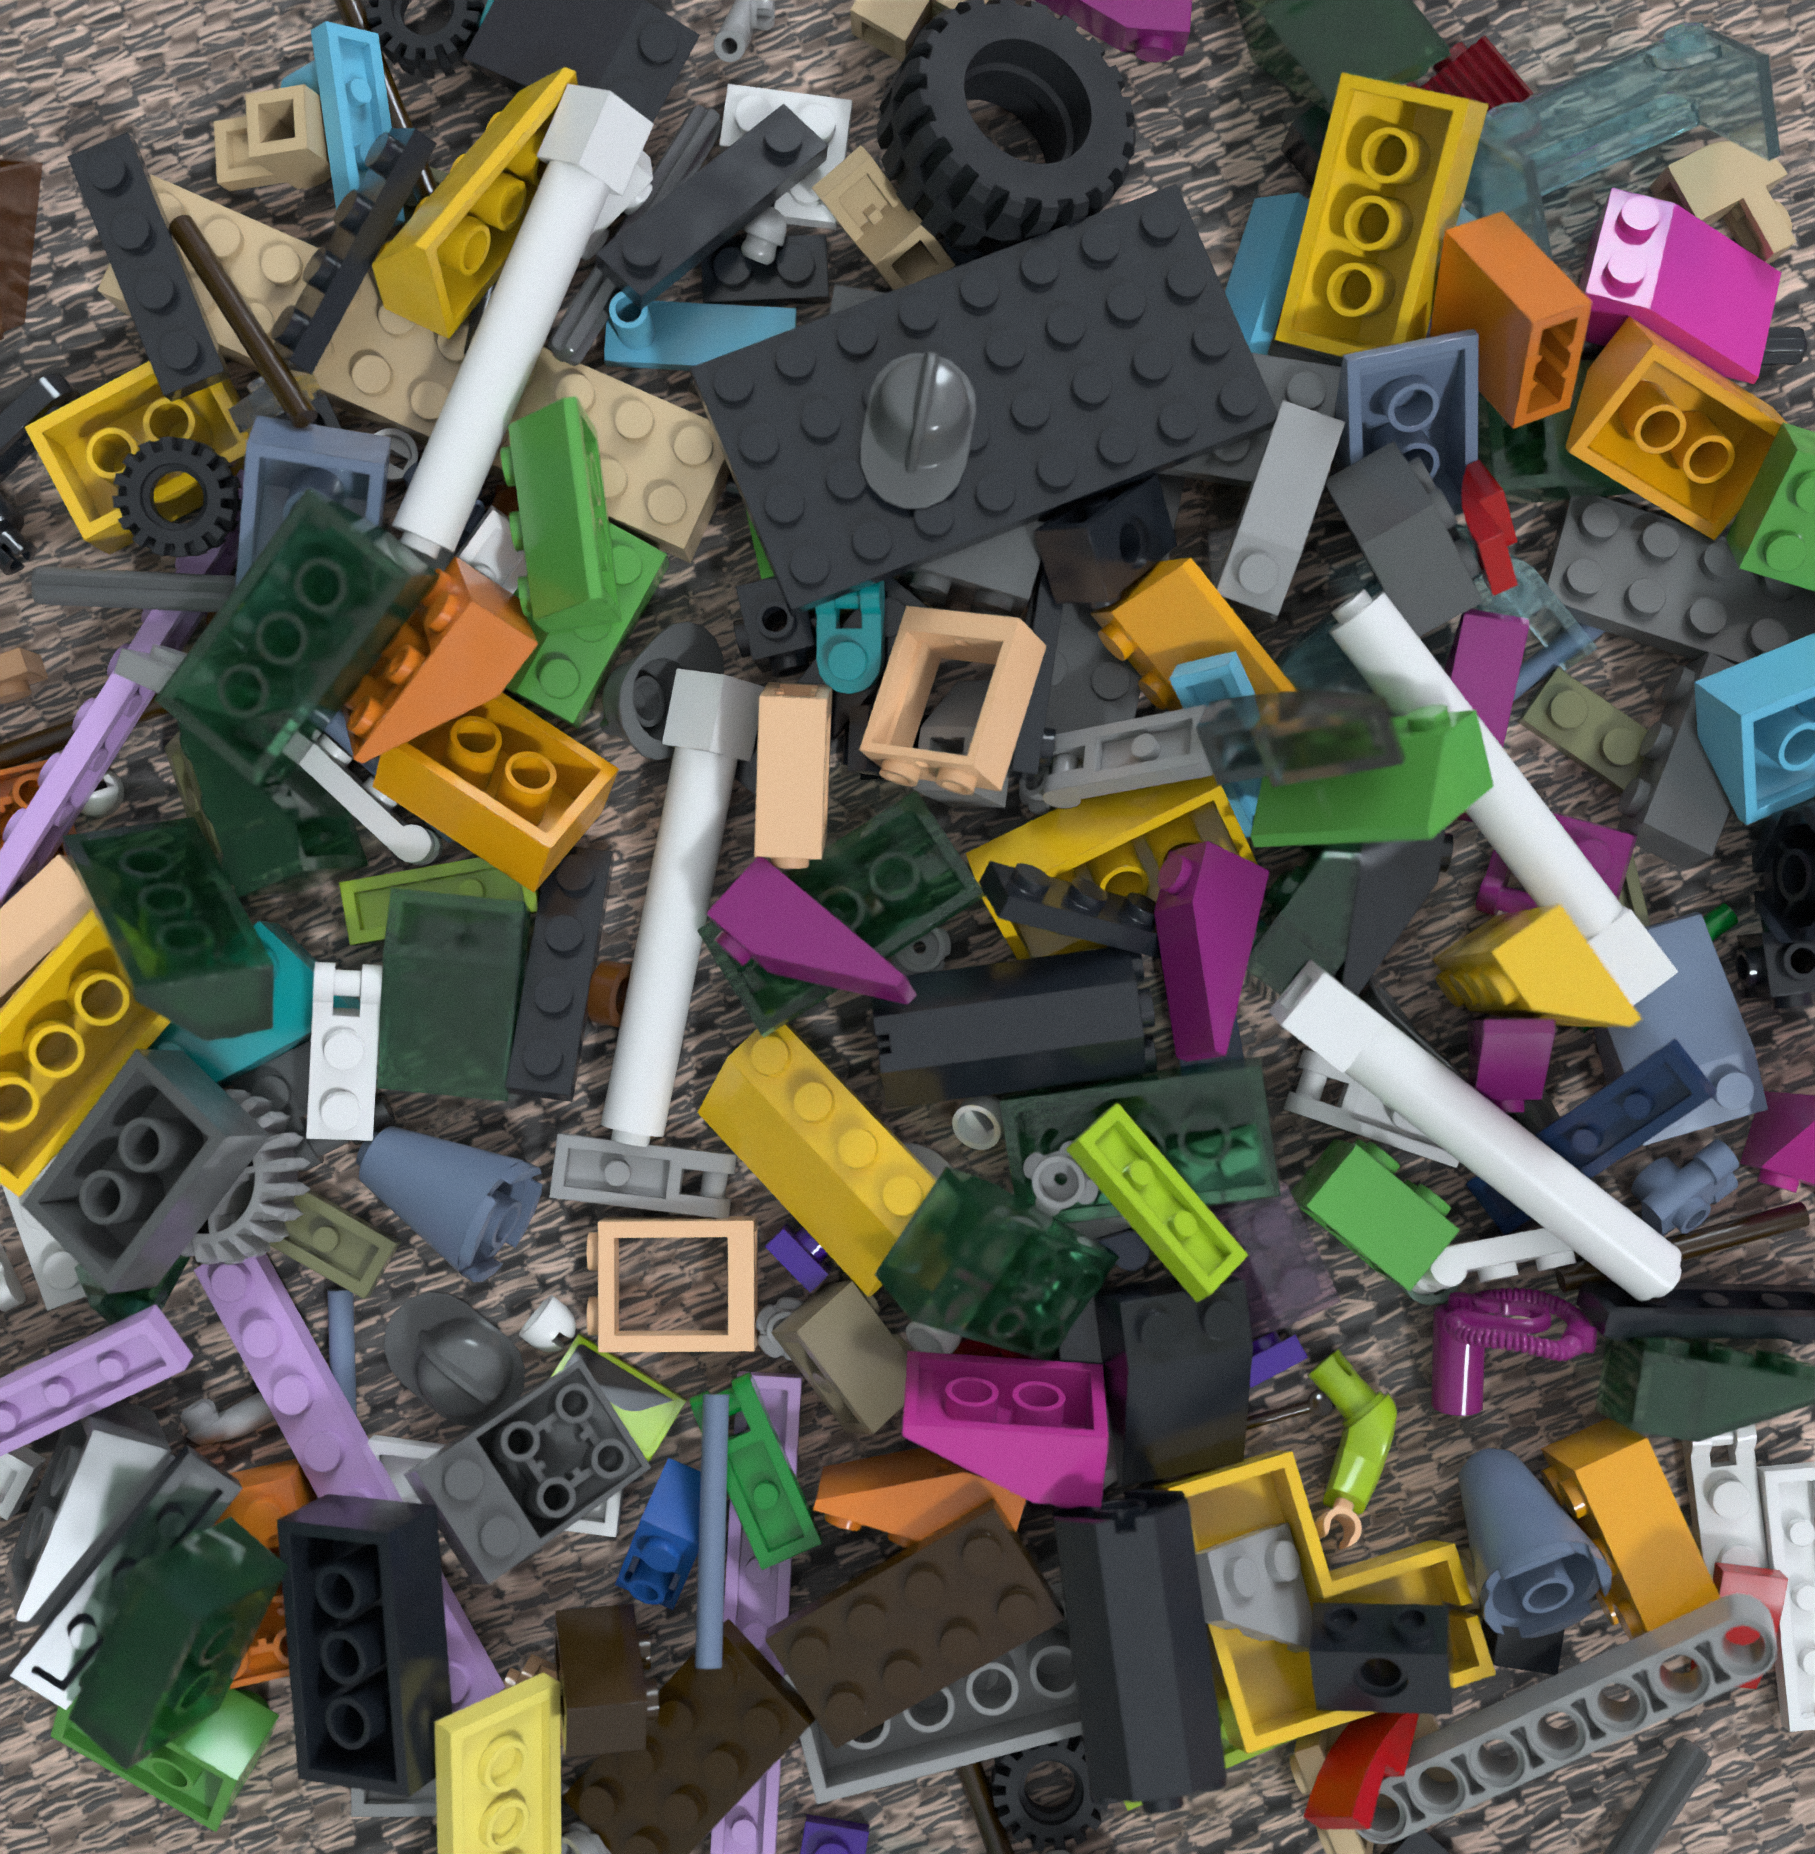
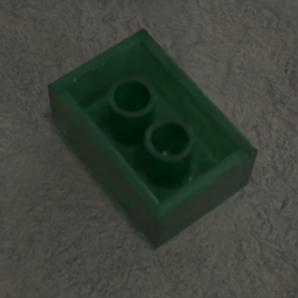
(176, 1641)

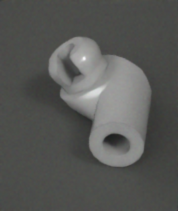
(739, 25)
(764, 236)
(210, 1427)

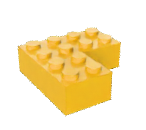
(1261, 1684)

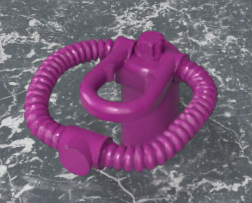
(1466, 1328)

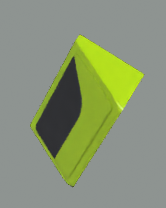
(639, 1400)

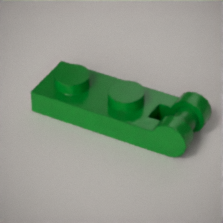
(763, 1480)

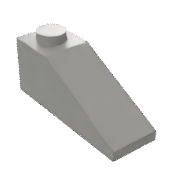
(1279, 508)

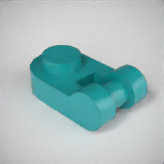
(852, 657)

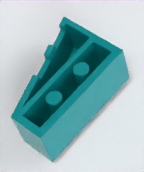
(292, 1015)

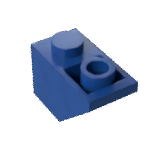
(665, 1538)

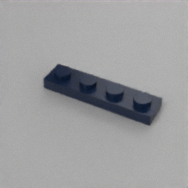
(1613, 1122)

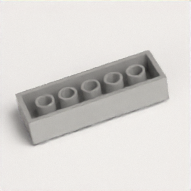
(959, 1724)

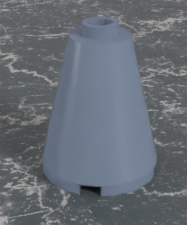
(452, 1195)
(1525, 1550)

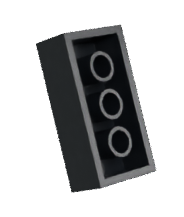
(365, 1641)

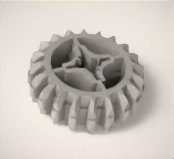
(260, 1198)

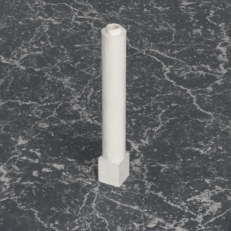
(587, 156)
(711, 727)
(1511, 812)
(1476, 1133)

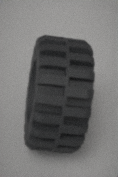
(1040, 75)

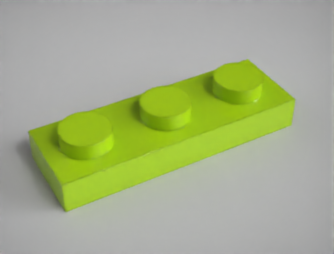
(368, 898)
(1157, 1202)

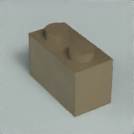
(847, 1355)

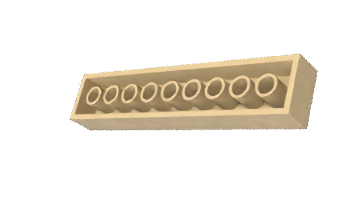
(655, 457)

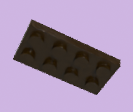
(915, 1624)
(700, 1757)

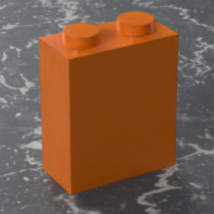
(1524, 314)

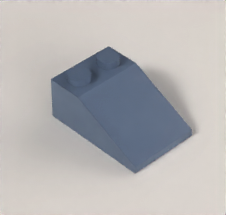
(1420, 399)
(289, 459)
(1705, 1020)

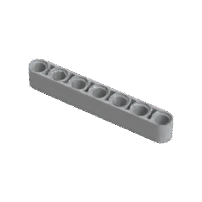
(1578, 1694)

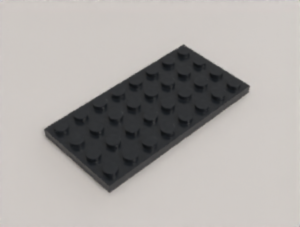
(1088, 371)

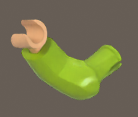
(1362, 1448)

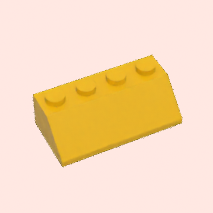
(1379, 216)
(468, 225)
(1113, 843)
(1533, 969)
(63, 1048)
(817, 1149)

